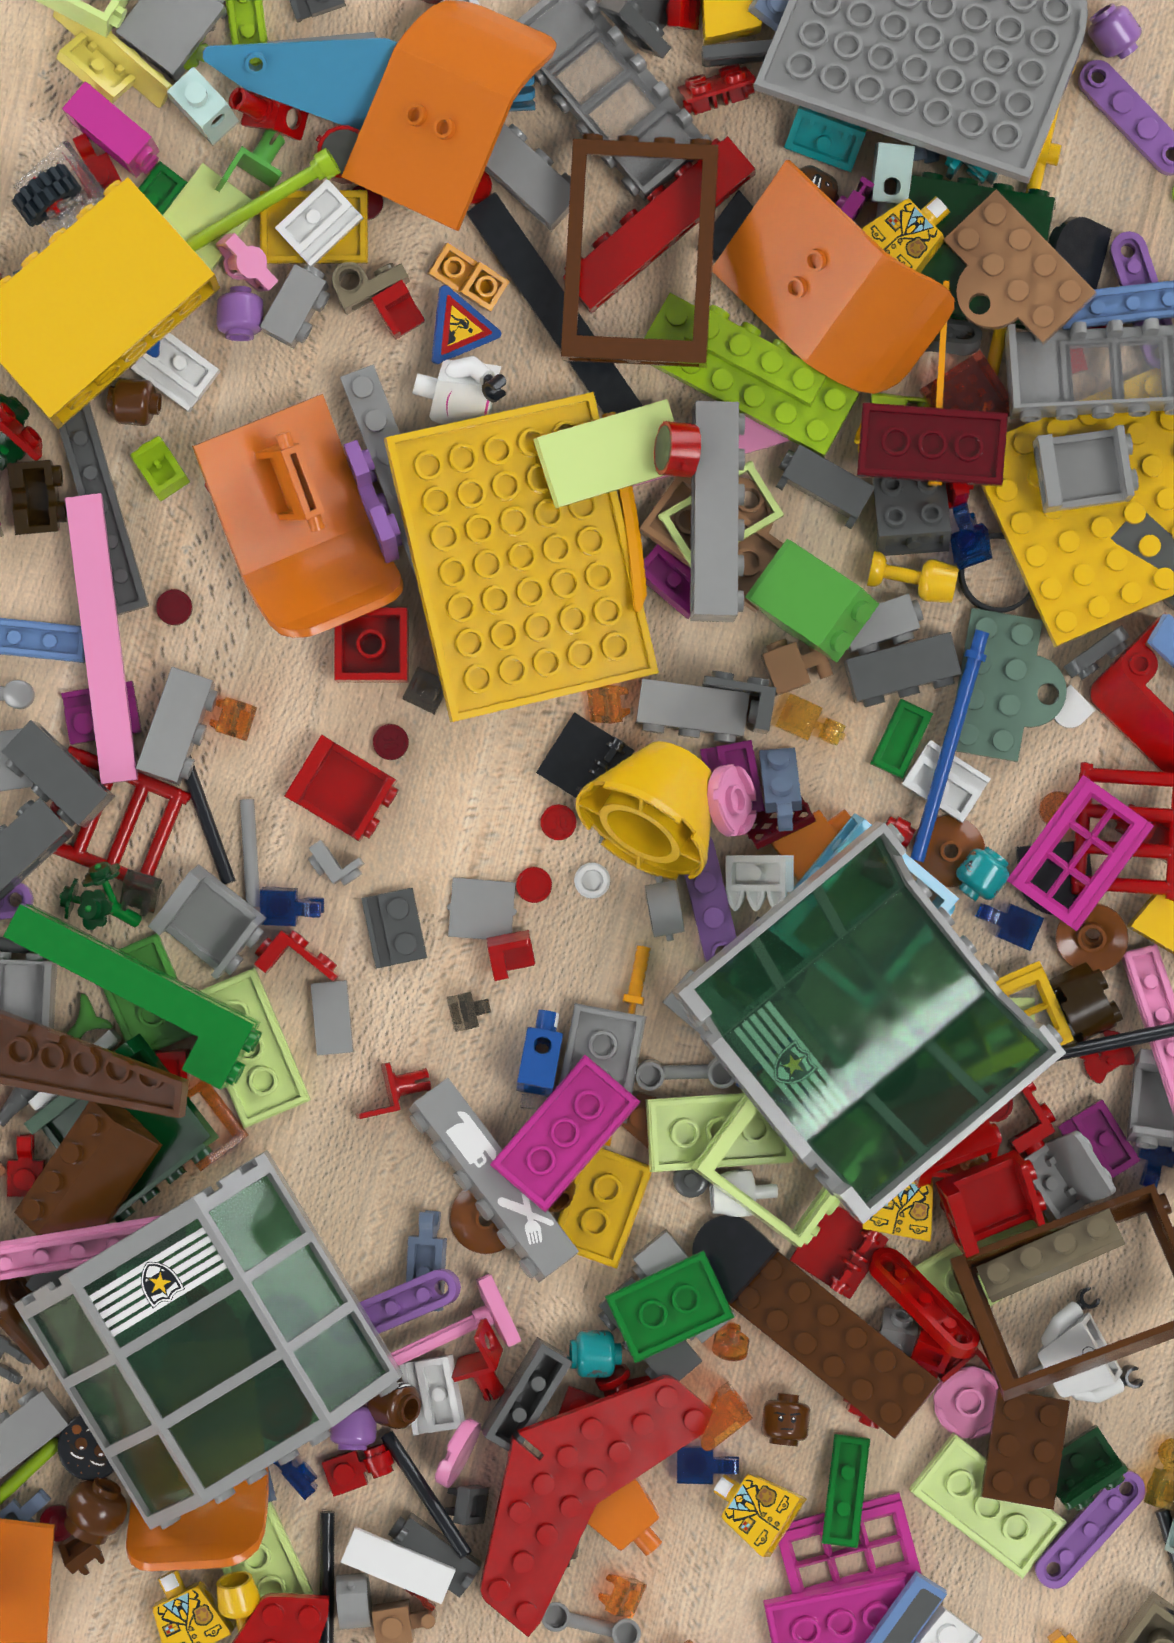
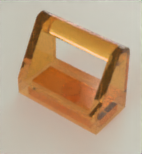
(224, 1115)
(727, 1416)

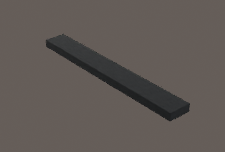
(546, 299)

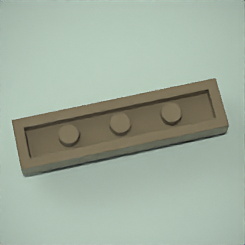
(1050, 1255)

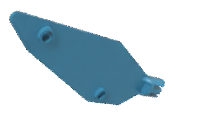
(321, 76)

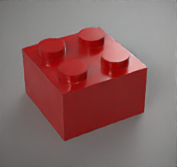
(373, 648)

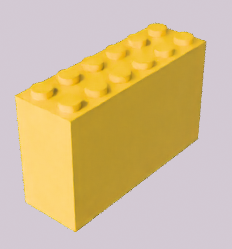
(97, 300)

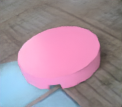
(731, 799)
(966, 1402)
(458, 1452)

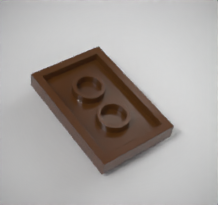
(1025, 1450)

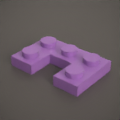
(375, 505)

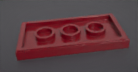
(932, 444)

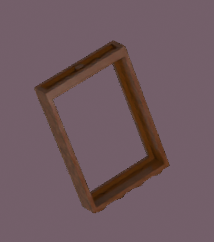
(640, 350)
(965, 1273)

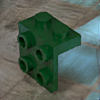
(1086, 1468)

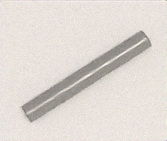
(250, 855)

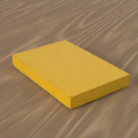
(349, 249)
(605, 1206)

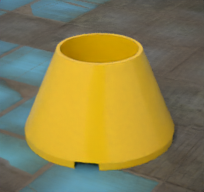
(652, 810)

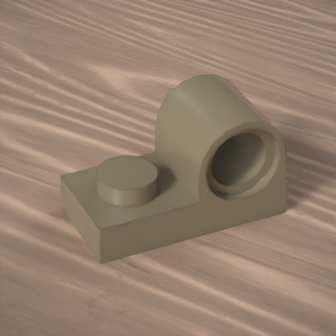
(366, 289)

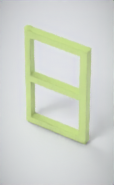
(749, 467)

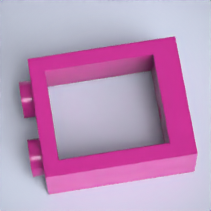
(112, 130)

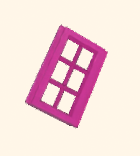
(1108, 870)
(871, 1510)

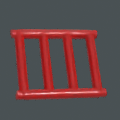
(144, 785)
(1145, 850)

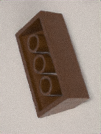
(89, 1171)

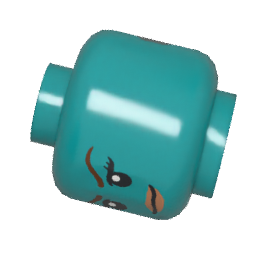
(982, 874)
(595, 1353)

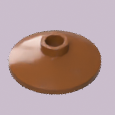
(962, 836)
(1100, 952)
(468, 1229)

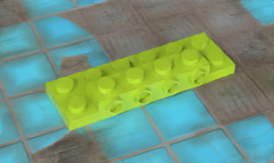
(759, 375)

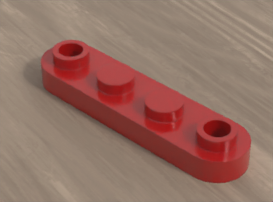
(924, 1303)

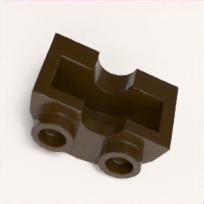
(36, 496)
(1084, 1002)

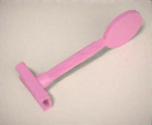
(493, 1310)

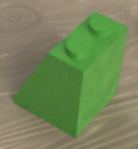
(812, 601)

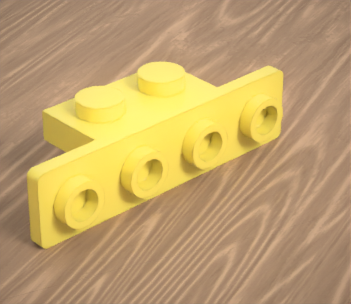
(109, 64)

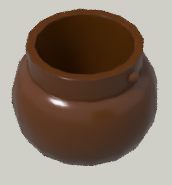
(95, 1510)

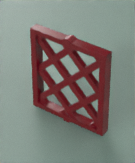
(772, 833)

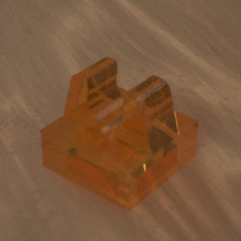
(606, 704)
(234, 719)
(624, 1597)

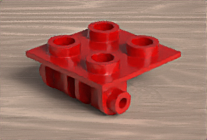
(731, 78)
(839, 1252)

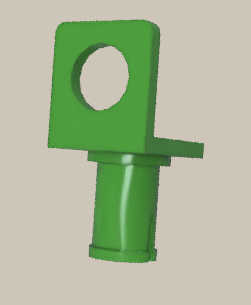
(258, 162)

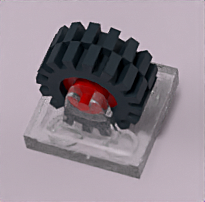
(56, 190)

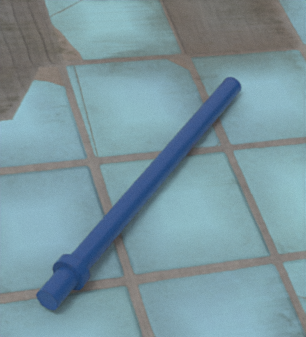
(974, 659)

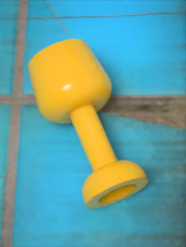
(935, 580)
(237, 1596)

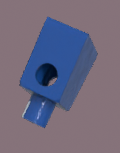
(539, 1070)

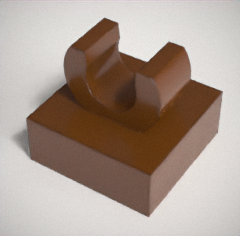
(78, 1554)

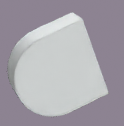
(1075, 709)

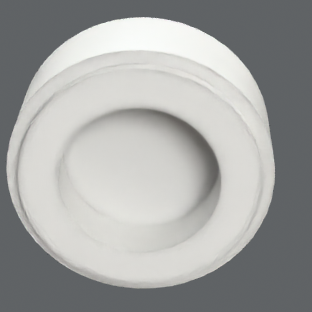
(592, 880)

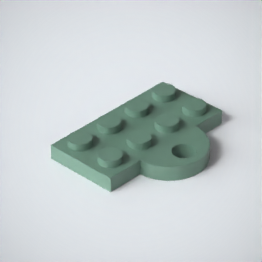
(1007, 686)

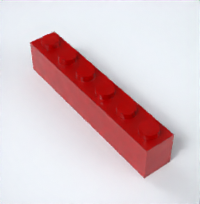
(656, 226)

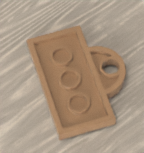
(1014, 271)
(757, 548)

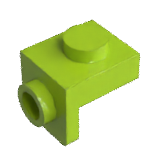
(159, 468)

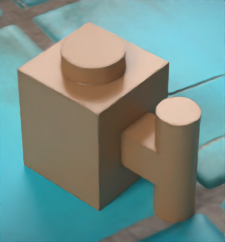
(788, 668)
(396, 1623)

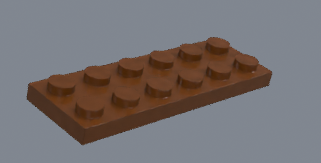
(836, 1344)

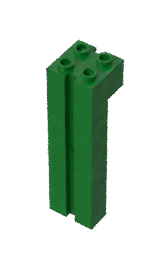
(221, 1030)

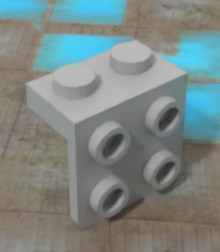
(1069, 1175)

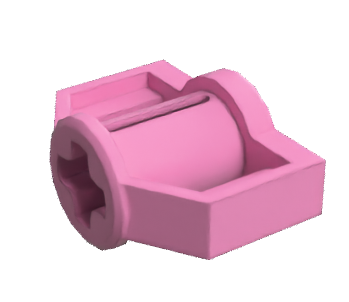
(247, 260)

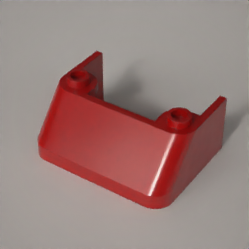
(1132, 707)

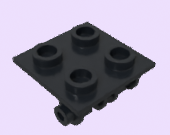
(581, 755)

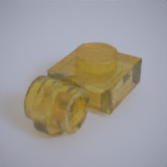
(801, 717)
(1161, 1483)

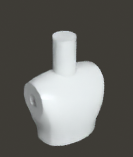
(744, 1181)

